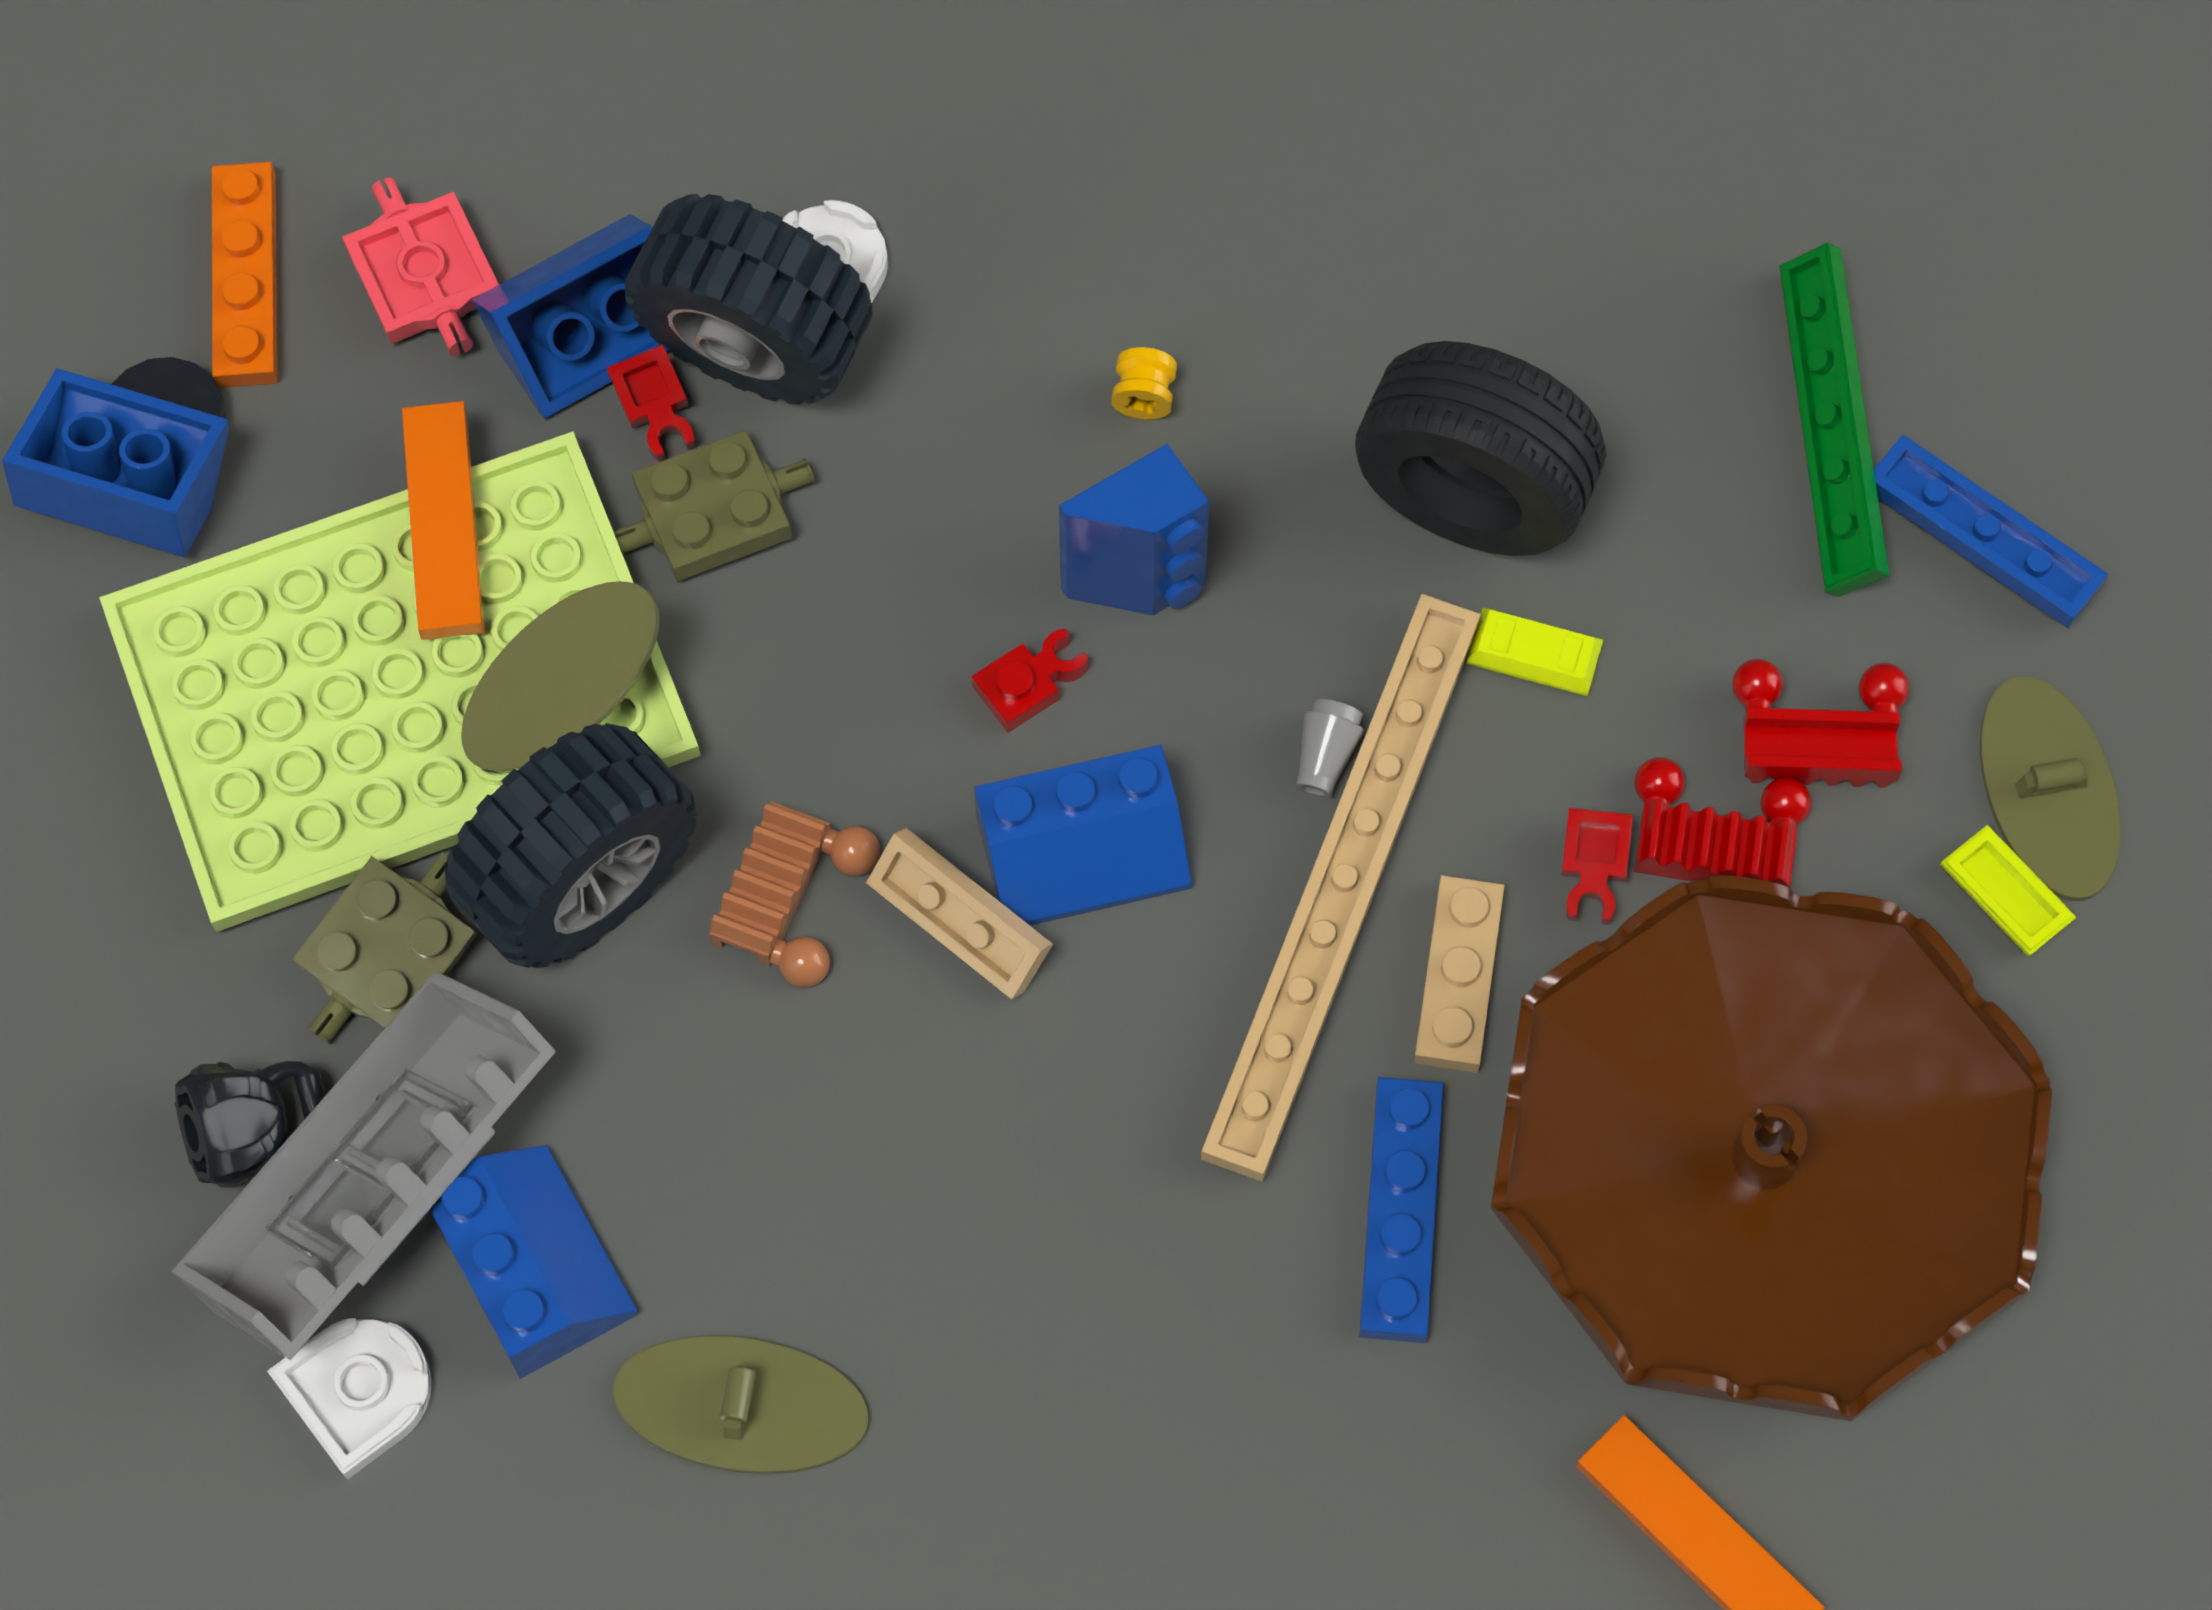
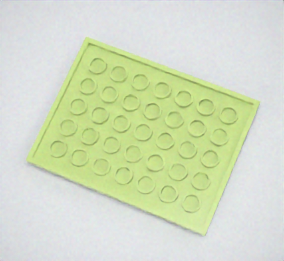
(310, 713)

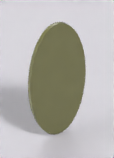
(560, 674)
(2050, 787)
(740, 1404)

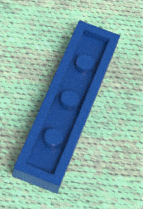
(1987, 531)
(1401, 1210)

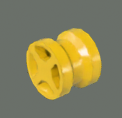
(1144, 383)

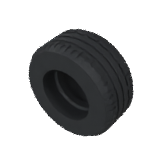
(1480, 448)

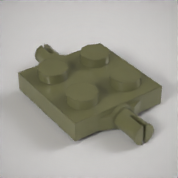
(712, 505)
(382, 945)

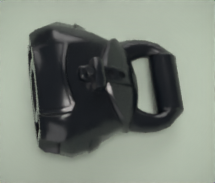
(237, 1117)

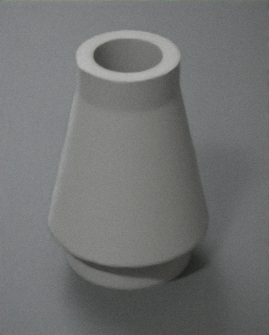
(1327, 744)

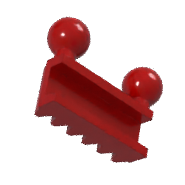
(1821, 742)
(1705, 844)

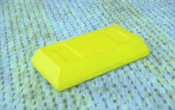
(1535, 651)
(2008, 890)

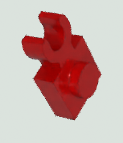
(652, 394)
(1023, 684)
(1596, 852)

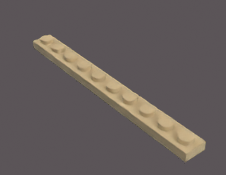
(1340, 889)

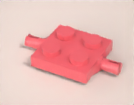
(420, 266)

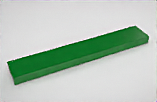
(1833, 420)

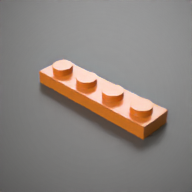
(244, 275)

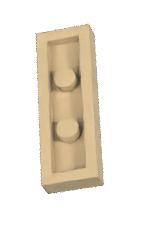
(959, 913)
(1459, 974)

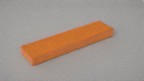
(442, 520)
(1689, 1524)

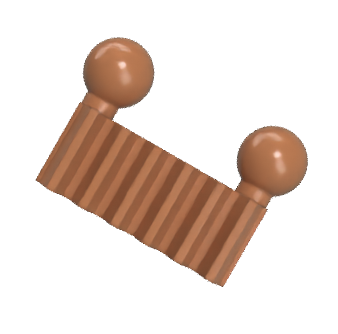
(773, 883)

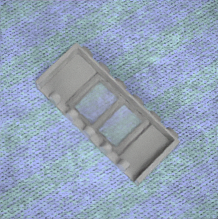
(365, 1165)

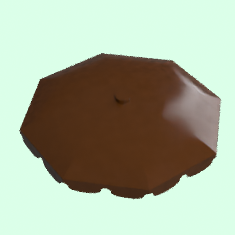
(1773, 1146)

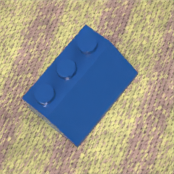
(569, 317)
(117, 462)
(1136, 537)
(1084, 836)
(530, 1256)

